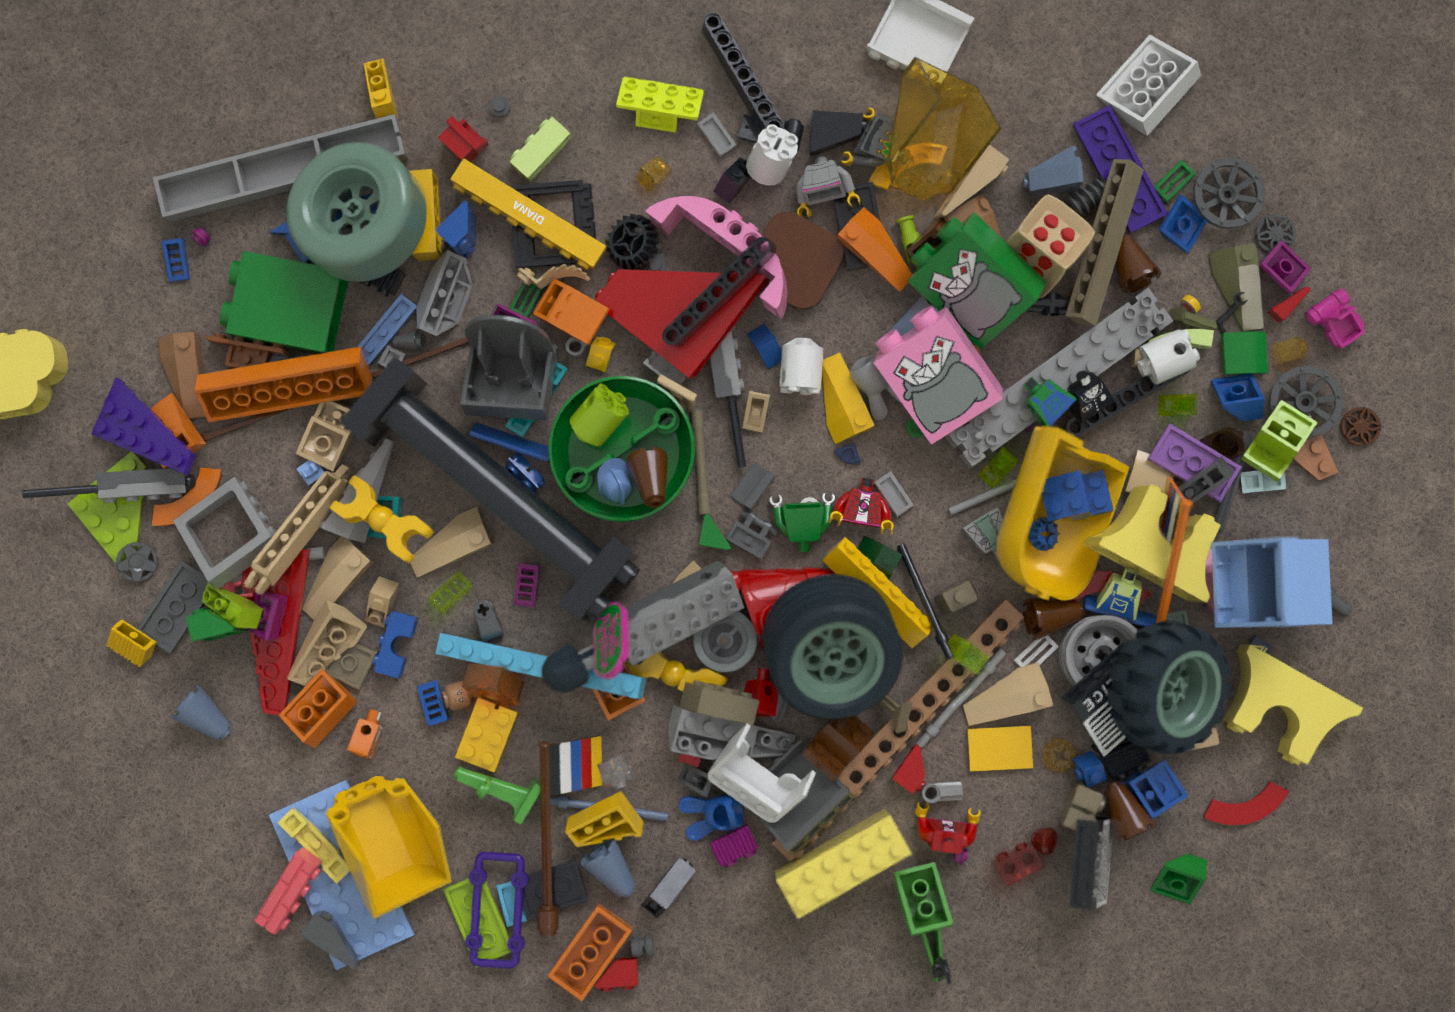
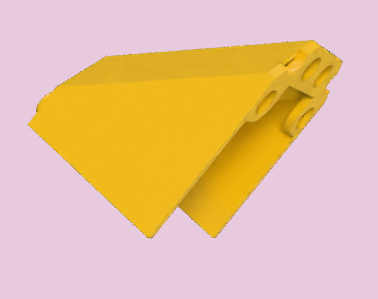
(388, 843)

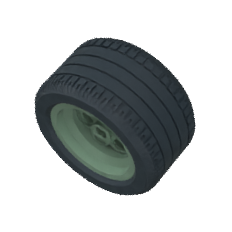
(843, 674)

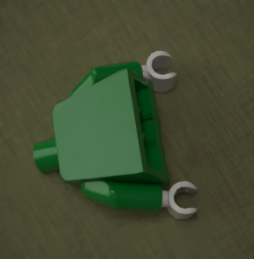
(803, 520)

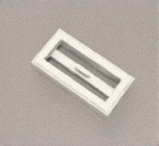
(1032, 656)

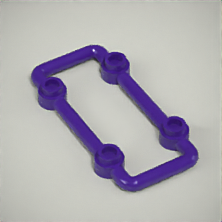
(475, 939)

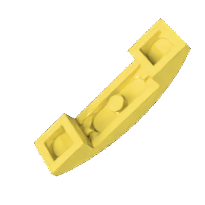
(316, 843)

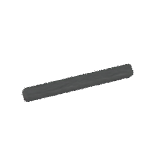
(1225, 505)

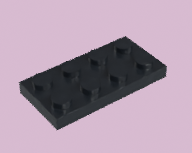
(845, 213)

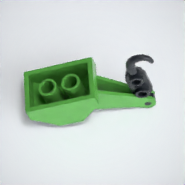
(925, 911)

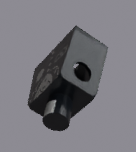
(1090, 395)

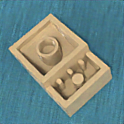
(325, 437)

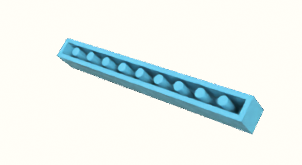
(531, 664)

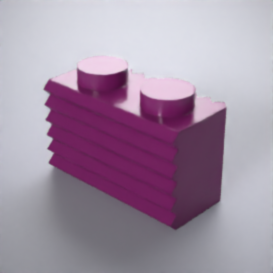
(733, 846)

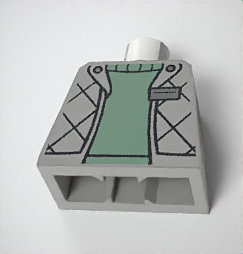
(984, 531)

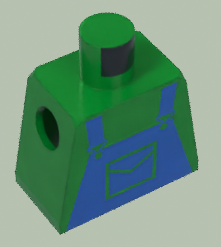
(1047, 400)

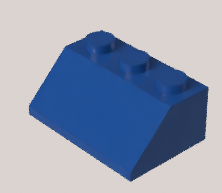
(459, 230)

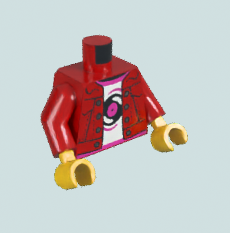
(863, 508)
(946, 834)

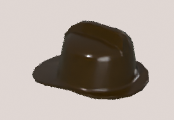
(1226, 442)

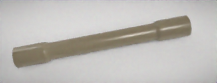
(703, 497)

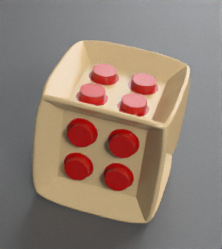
(1051, 239)

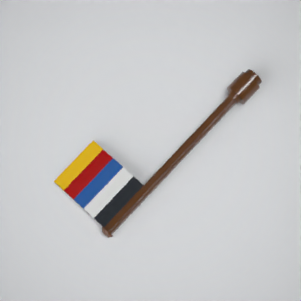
(563, 769)

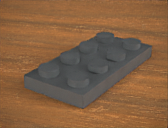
(179, 597)

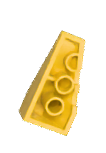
(843, 403)

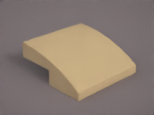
(1146, 473)

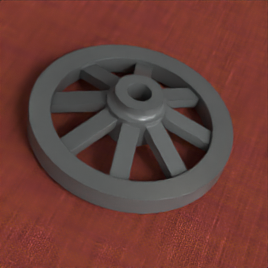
(1231, 190)
(1310, 396)

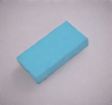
(507, 897)

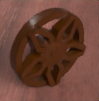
(1360, 426)

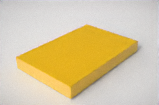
(1000, 748)

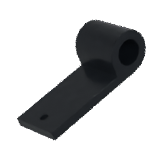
(752, 131)

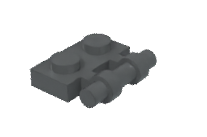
(748, 539)

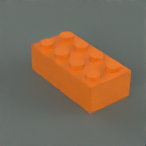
(590, 951)

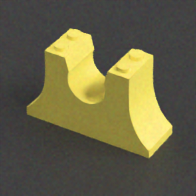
(1137, 543)
(1307, 704)

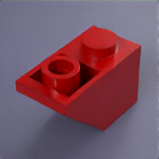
(620, 973)

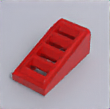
(1283, 309)

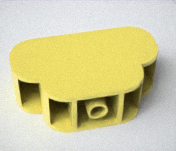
(28, 370)

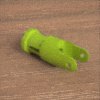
(908, 232)

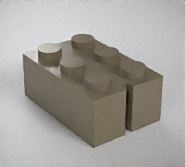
(719, 702)
(1081, 804)

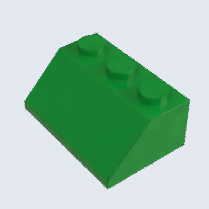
(207, 626)

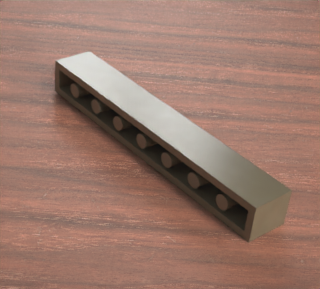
(1104, 247)

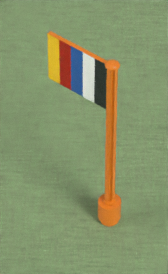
(1173, 525)

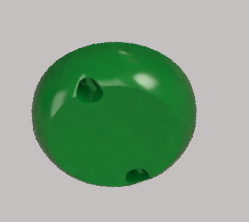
(638, 430)

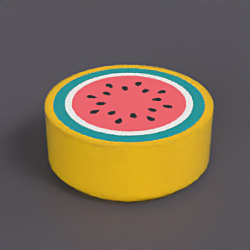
(1191, 304)

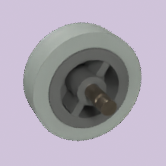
(726, 643)

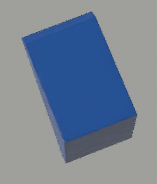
(766, 345)

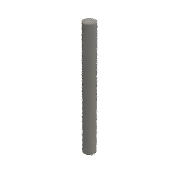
(982, 497)

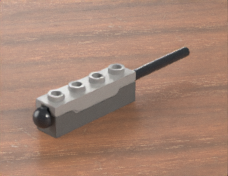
(729, 387)
(126, 485)

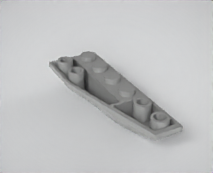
(708, 736)

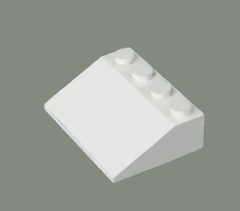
(1149, 84)

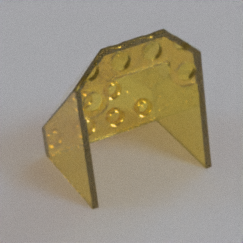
(941, 112)

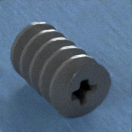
(1086, 196)

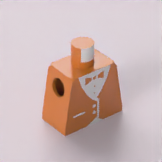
(362, 744)

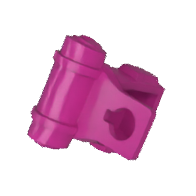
(1337, 319)

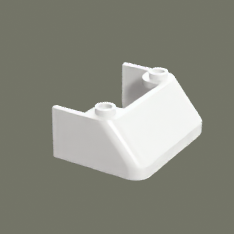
(754, 784)

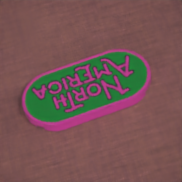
(611, 640)

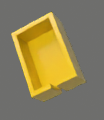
(487, 734)

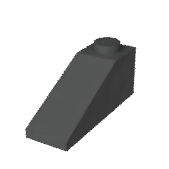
(1206, 480)
(329, 937)

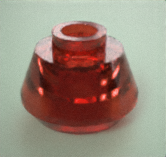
(1044, 840)

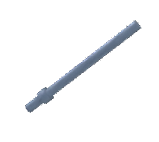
(564, 802)

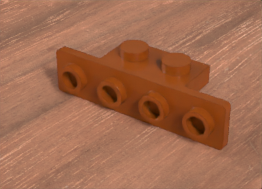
(246, 354)

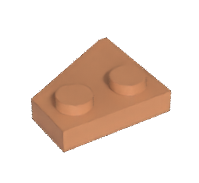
(1316, 458)

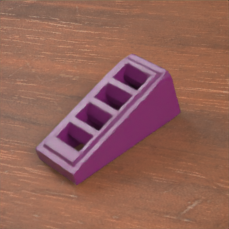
(536, 569)

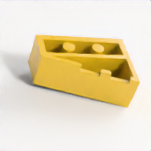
(604, 821)

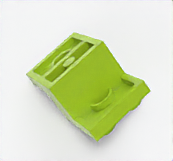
(1279, 441)

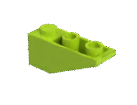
(232, 607)

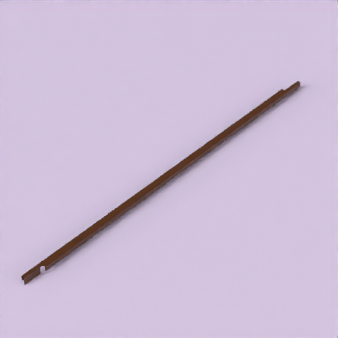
(207, 435)

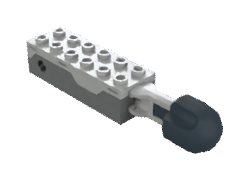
(656, 623)

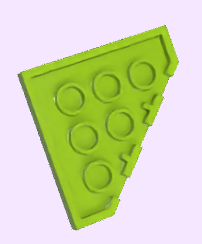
(114, 522)

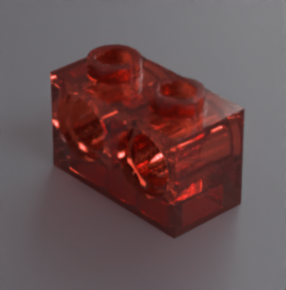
(1020, 869)

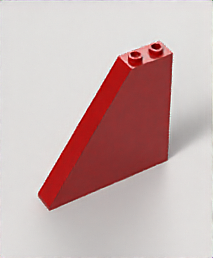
(652, 299)

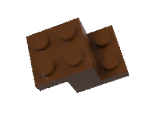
(837, 745)

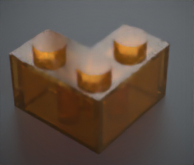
(493, 683)

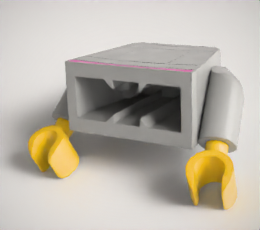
(823, 183)

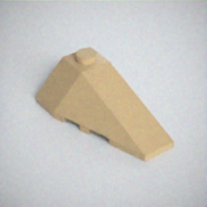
(457, 540)
(339, 571)
(329, 636)
(1016, 694)

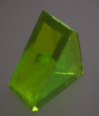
(1178, 405)

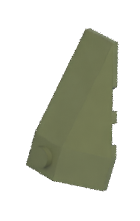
(1237, 271)

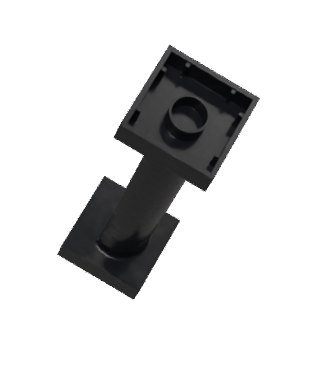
(394, 404)

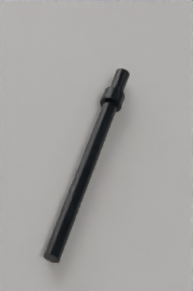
(941, 637)

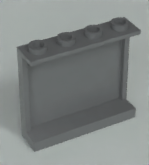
(814, 811)

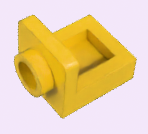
(600, 353)

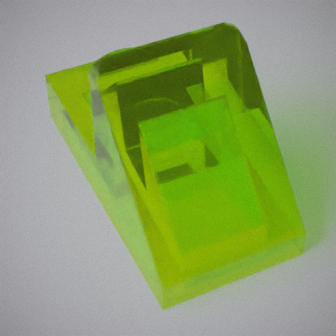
(997, 467)
(967, 654)

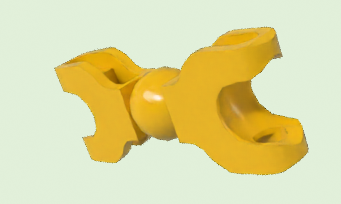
(381, 519)
(674, 673)

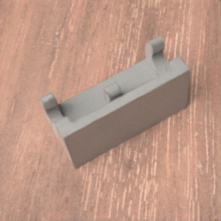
(659, 365)

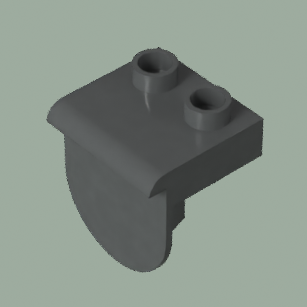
(508, 369)

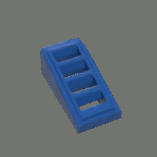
(168, 260)
(431, 721)

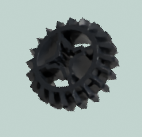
(638, 244)

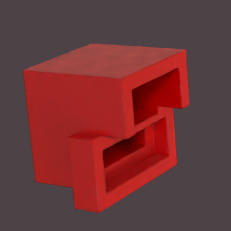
(462, 140)

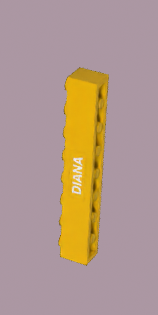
(527, 214)

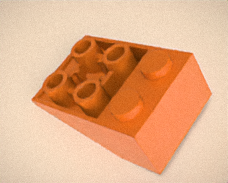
(570, 311)
(177, 420)

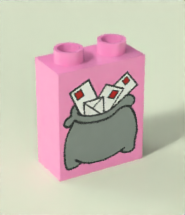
(937, 373)

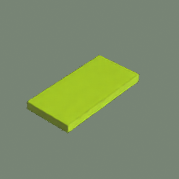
(491, 923)

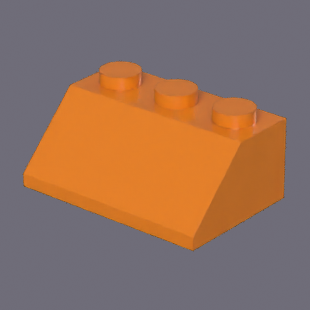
(318, 708)

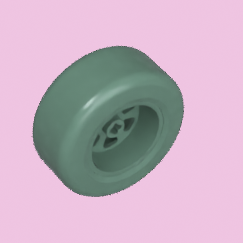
(331, 181)

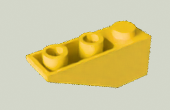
(379, 89)

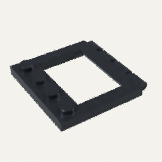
(524, 244)

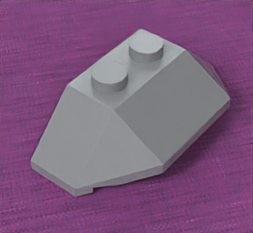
(444, 294)

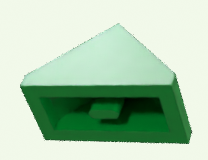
(711, 535)

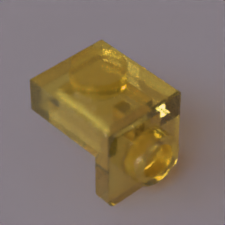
(653, 173)
(1290, 350)

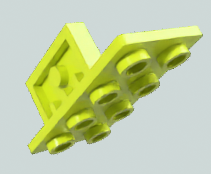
(659, 103)

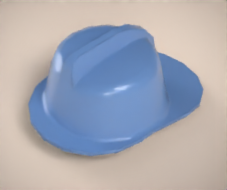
(614, 481)

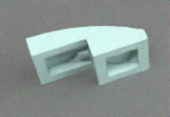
(1258, 482)

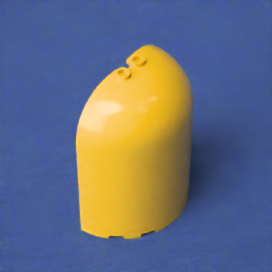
(1070, 564)

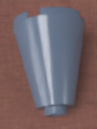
(202, 715)
(610, 868)

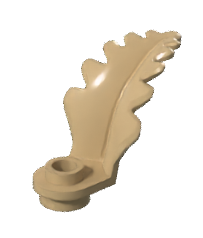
(527, 275)

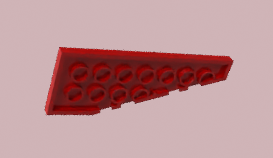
(277, 655)

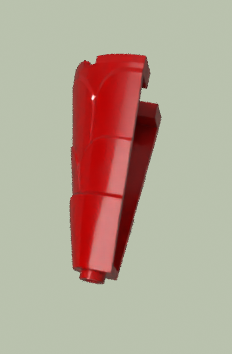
(764, 587)

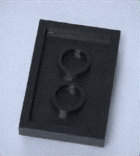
(567, 888)

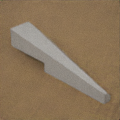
(373, 475)

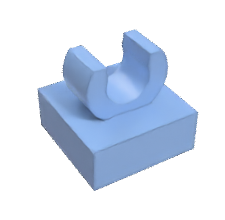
(310, 472)

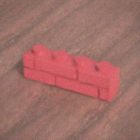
(288, 891)

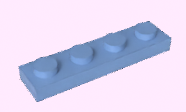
(387, 328)

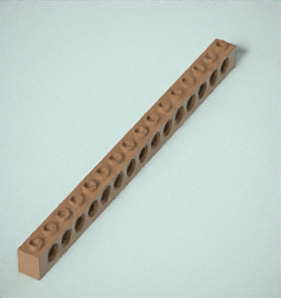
(1013, 621)

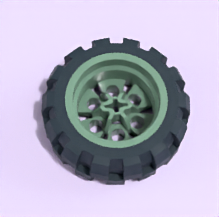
(1169, 687)

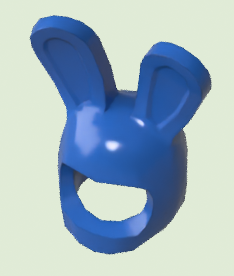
(720, 813)

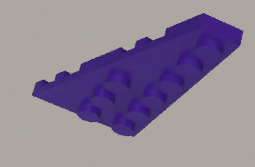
(137, 428)

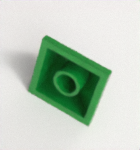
(1181, 878)

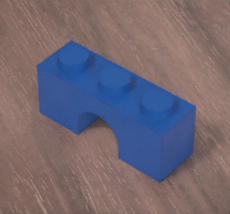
(388, 661)

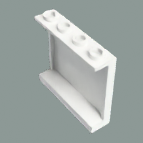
(919, 30)

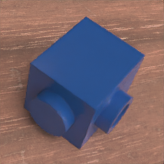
(1089, 769)

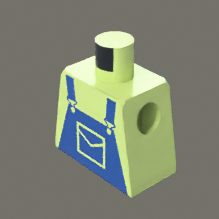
(1121, 594)

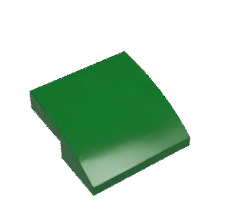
(1244, 353)

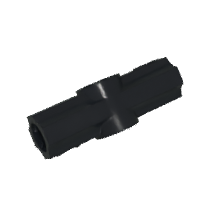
(1051, 304)

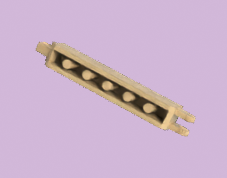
(297, 529)

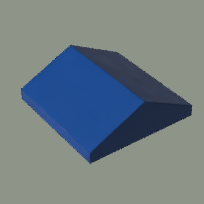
(1182, 224)

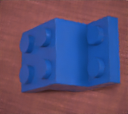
(1076, 495)
(1155, 788)

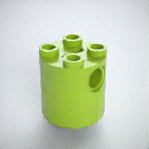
(599, 415)

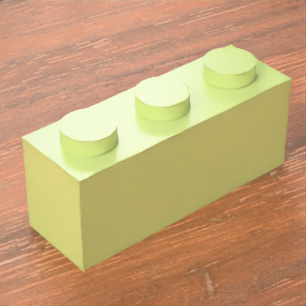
(540, 148)

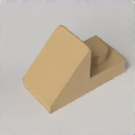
(756, 411)

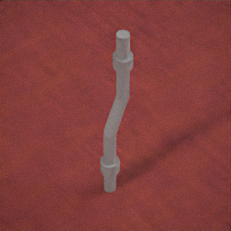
(934, 728)

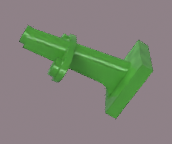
(518, 796)

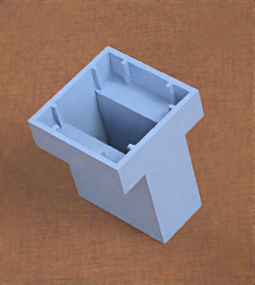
(1271, 582)

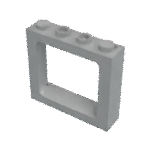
(244, 556)

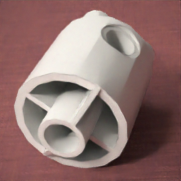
(772, 155)
(1161, 361)
(801, 367)

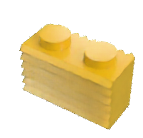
(131, 643)

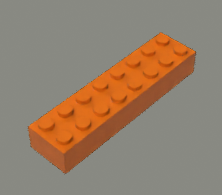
(283, 384)

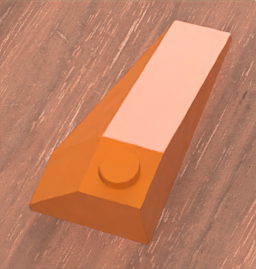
(871, 243)

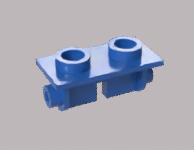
(518, 466)

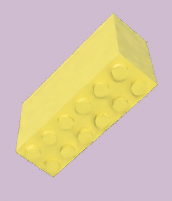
(842, 863)

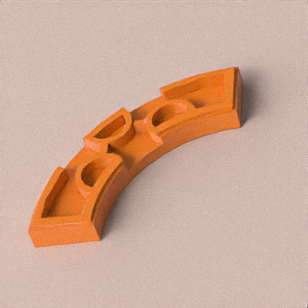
(206, 483)

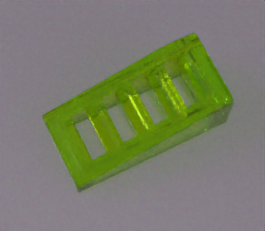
(438, 593)

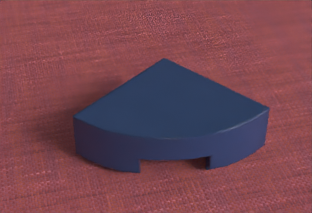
(848, 454)

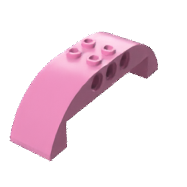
(730, 232)

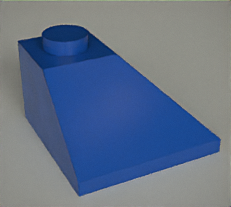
(1240, 396)

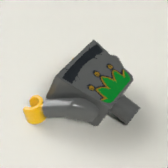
(874, 143)

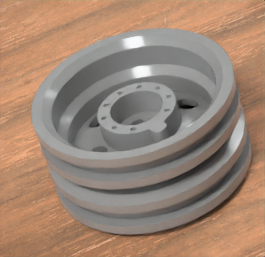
(1081, 633)

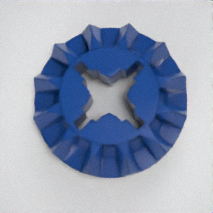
(1040, 542)

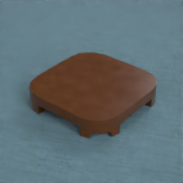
(806, 256)

